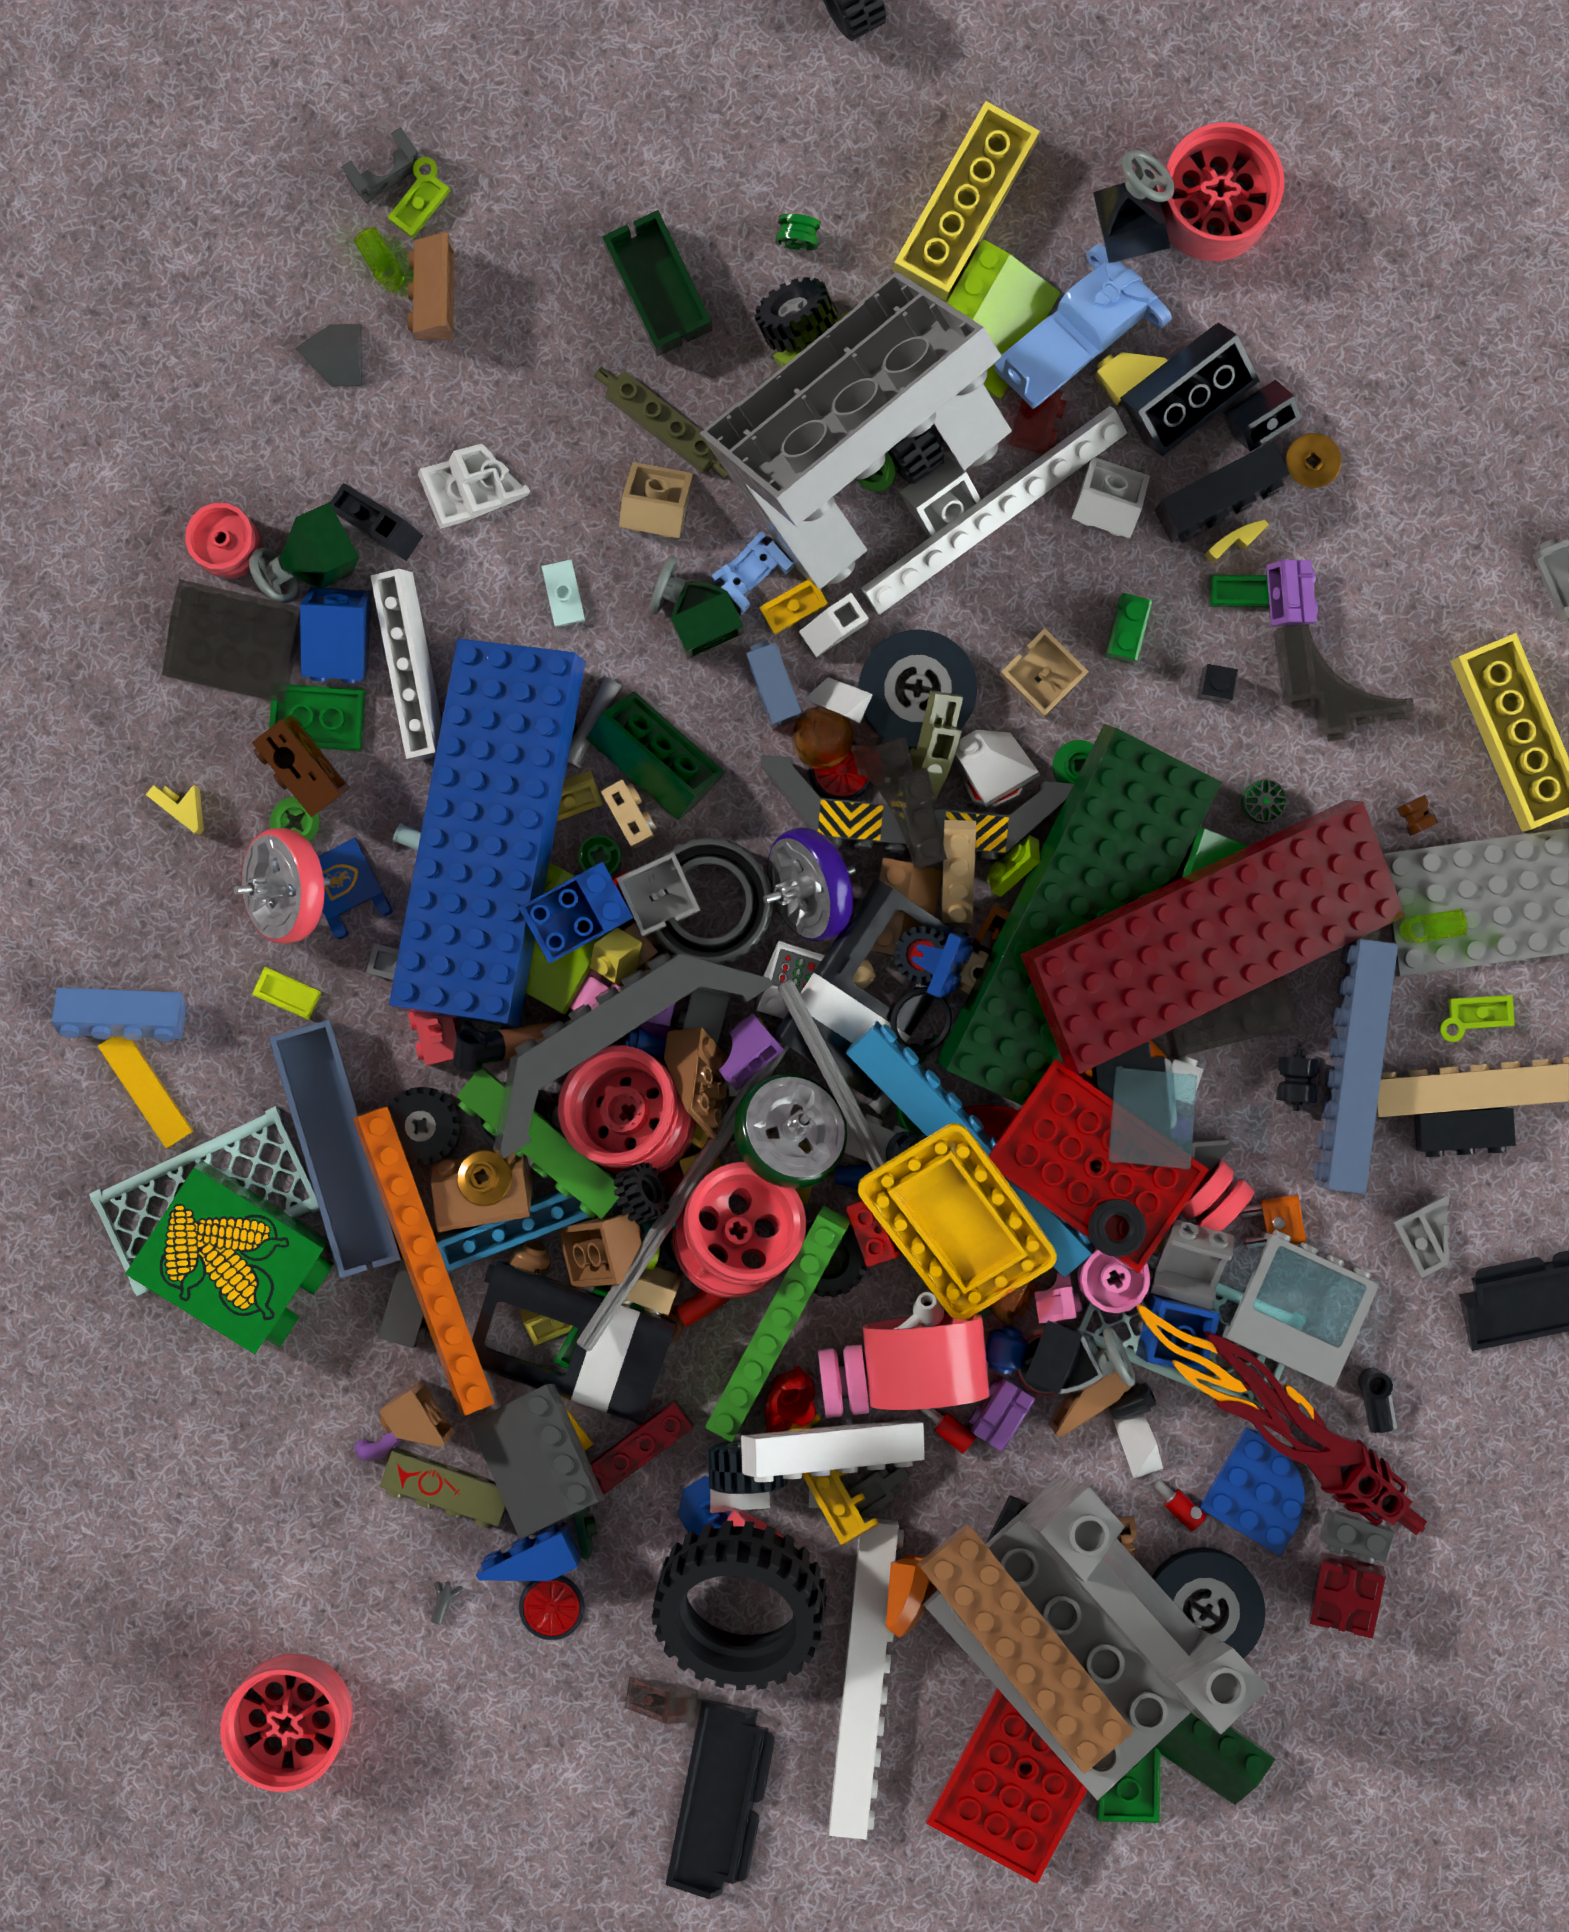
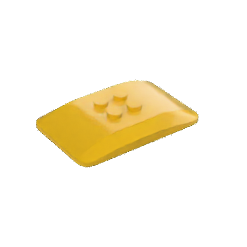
(957, 1221)

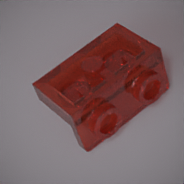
(1035, 426)

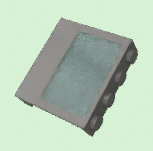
(1301, 1309)

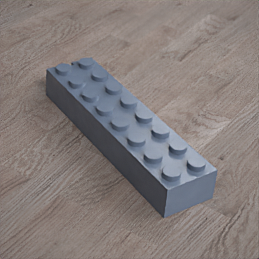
(1356, 1065)
(334, 1155)

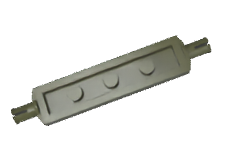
(660, 420)

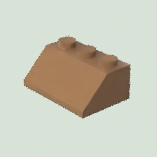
(432, 288)
(917, 885)
(455, 1212)
(600, 1249)
(416, 1417)

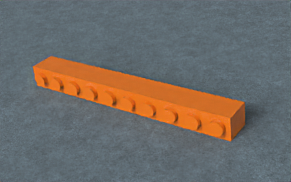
(423, 1260)

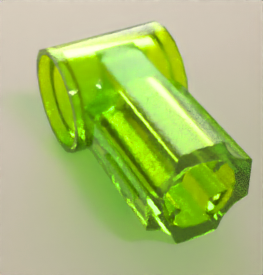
(379, 258)
(1435, 926)

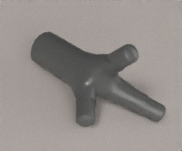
(444, 1598)

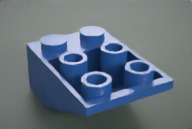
(576, 912)
(535, 1559)

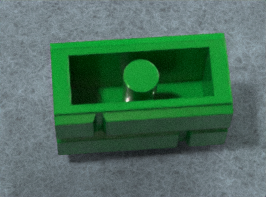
(1128, 628)

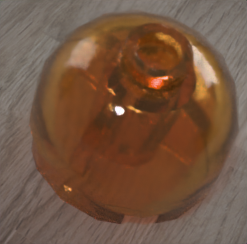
(822, 738)
(1013, 1302)

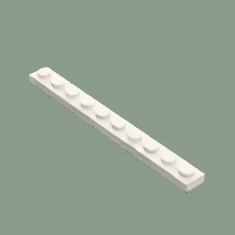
(994, 510)

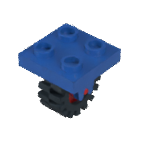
(930, 957)

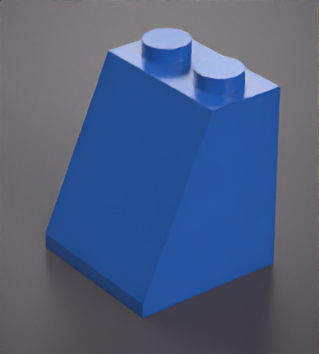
(335, 634)

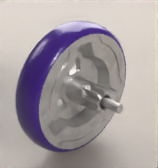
(800, 894)

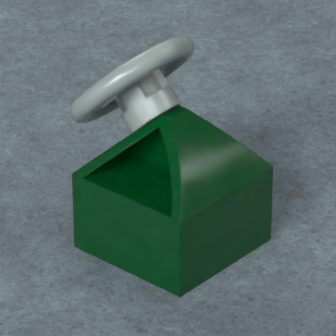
(314, 552)
(702, 611)

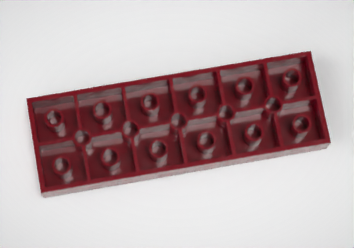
(1213, 935)

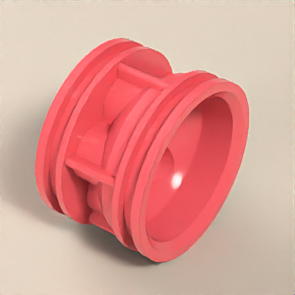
(764, 1201)

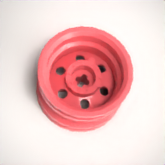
(602, 1077)

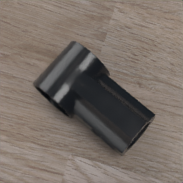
(1378, 1403)

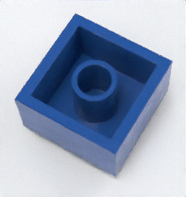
(1185, 1317)

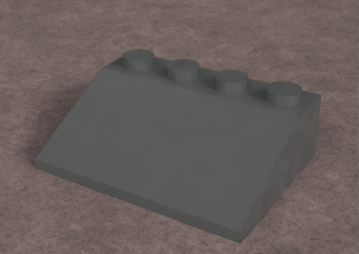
(537, 1460)

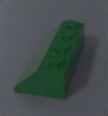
(655, 755)
(1223, 1762)

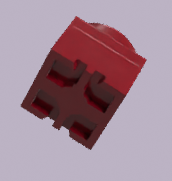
(1347, 1594)

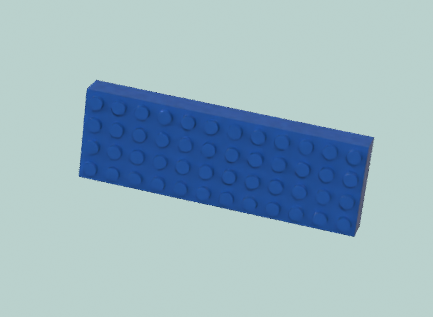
(487, 831)

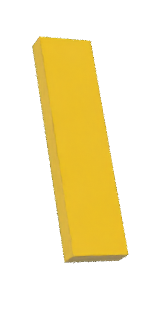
(146, 1090)

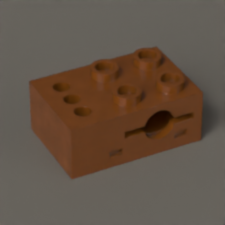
(299, 765)

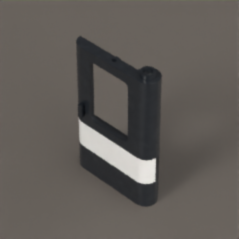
(844, 1009)
(612, 1376)

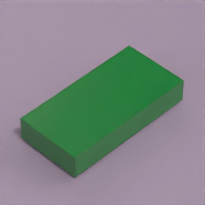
(1239, 591)

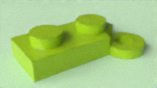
(420, 199)
(1014, 865)
(1477, 1013)

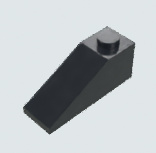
(376, 521)

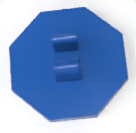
(695, 1507)

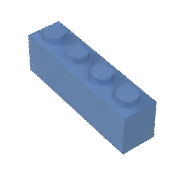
(119, 1014)

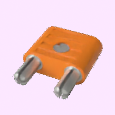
(1280, 1215)

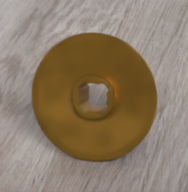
(1323, 450)
(490, 1191)

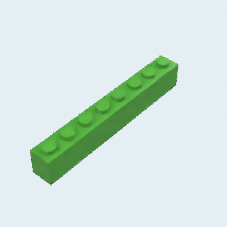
(778, 1323)

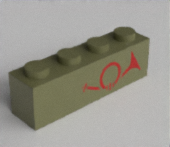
(444, 1487)

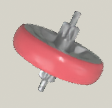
(287, 901)

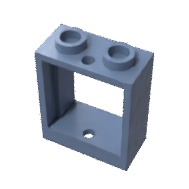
(773, 684)

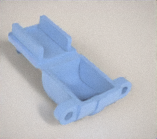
(1084, 325)

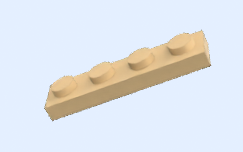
(958, 871)

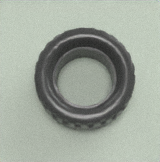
(756, 916)

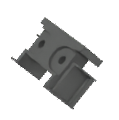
(370, 185)

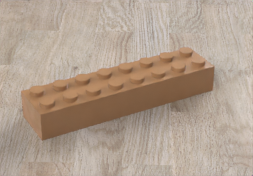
(1025, 1648)

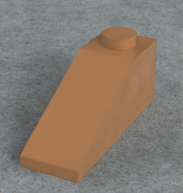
(1084, 1405)

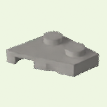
(1426, 1236)

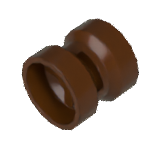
(1417, 815)

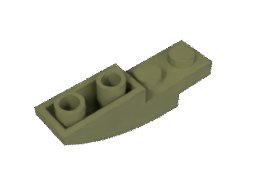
(938, 737)

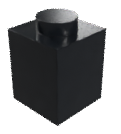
(1217, 683)

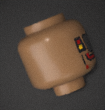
(531, 1257)

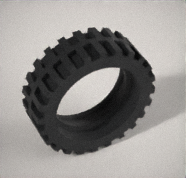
(731, 1656)

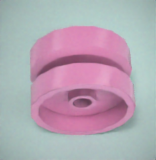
(1111, 1295)
(844, 1381)

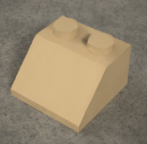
(655, 500)

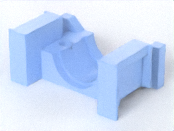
(750, 569)

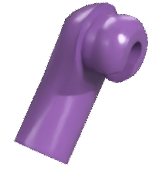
(376, 1450)

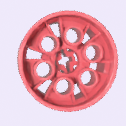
(1263, 172)
(925, 1364)
(260, 1762)

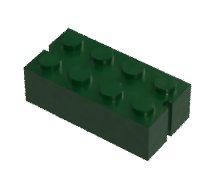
(657, 283)

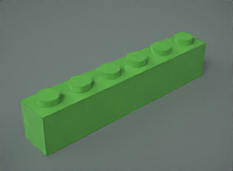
(547, 1150)

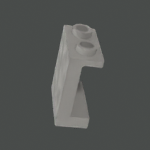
(1554, 570)
(1192, 1263)

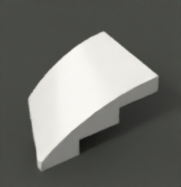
(473, 489)

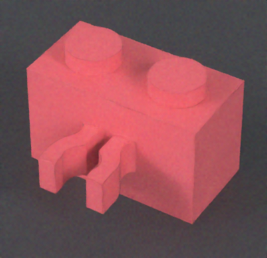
(436, 1037)

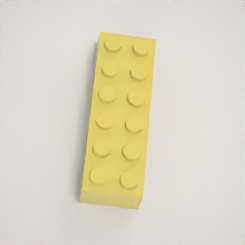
(966, 200)
(1516, 730)

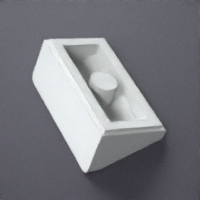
(840, 699)

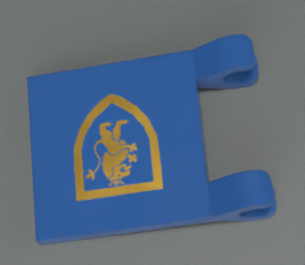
(350, 885)

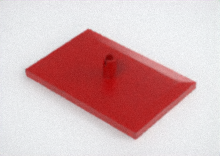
(1050, 1156)
(1006, 1808)

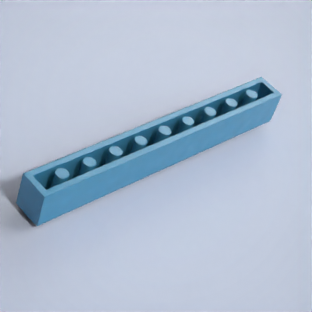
(931, 1108)

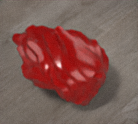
(790, 1401)

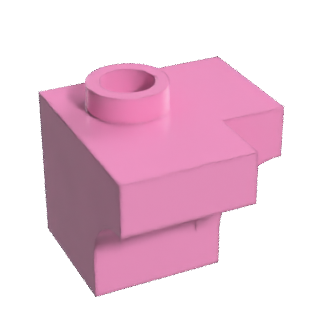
(1058, 1302)

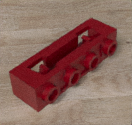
(641, 1445)

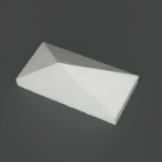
(1138, 1444)

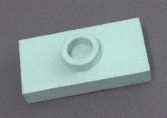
(563, 593)

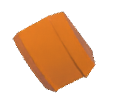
(906, 1593)

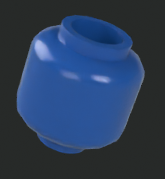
(1006, 1350)

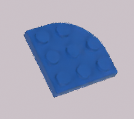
(1258, 1493)

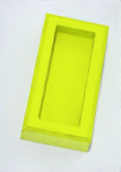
(287, 993)

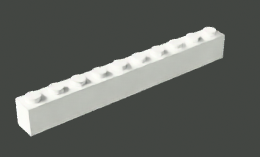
(864, 1684)

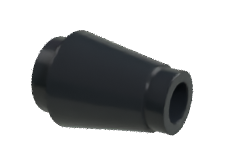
(1133, 1402)

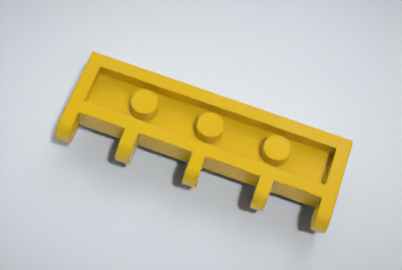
(836, 1502)

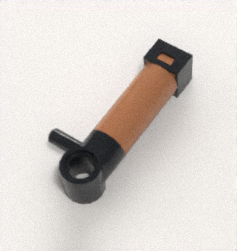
(476, 1048)

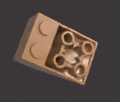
(694, 1067)

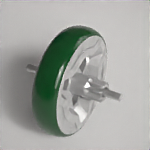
(779, 1157)

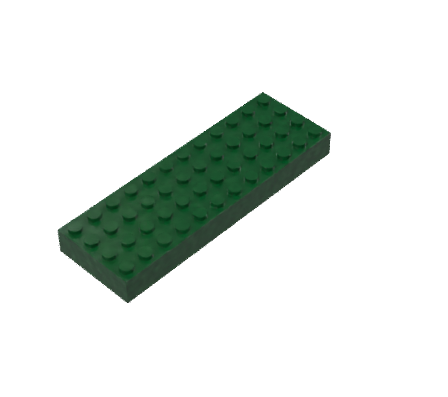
(1109, 846)

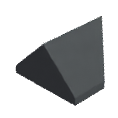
(336, 354)
(1210, 1151)

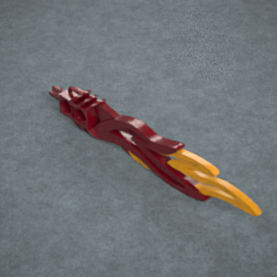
(1321, 1461)

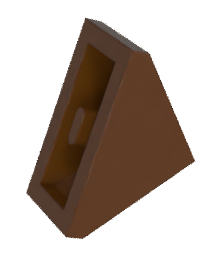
(990, 929)

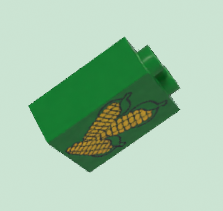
(231, 1259)

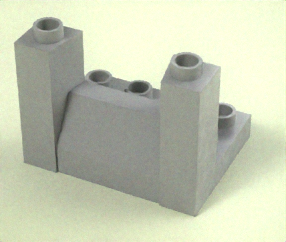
(847, 402)
(1114, 1624)

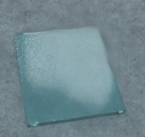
(1152, 1118)

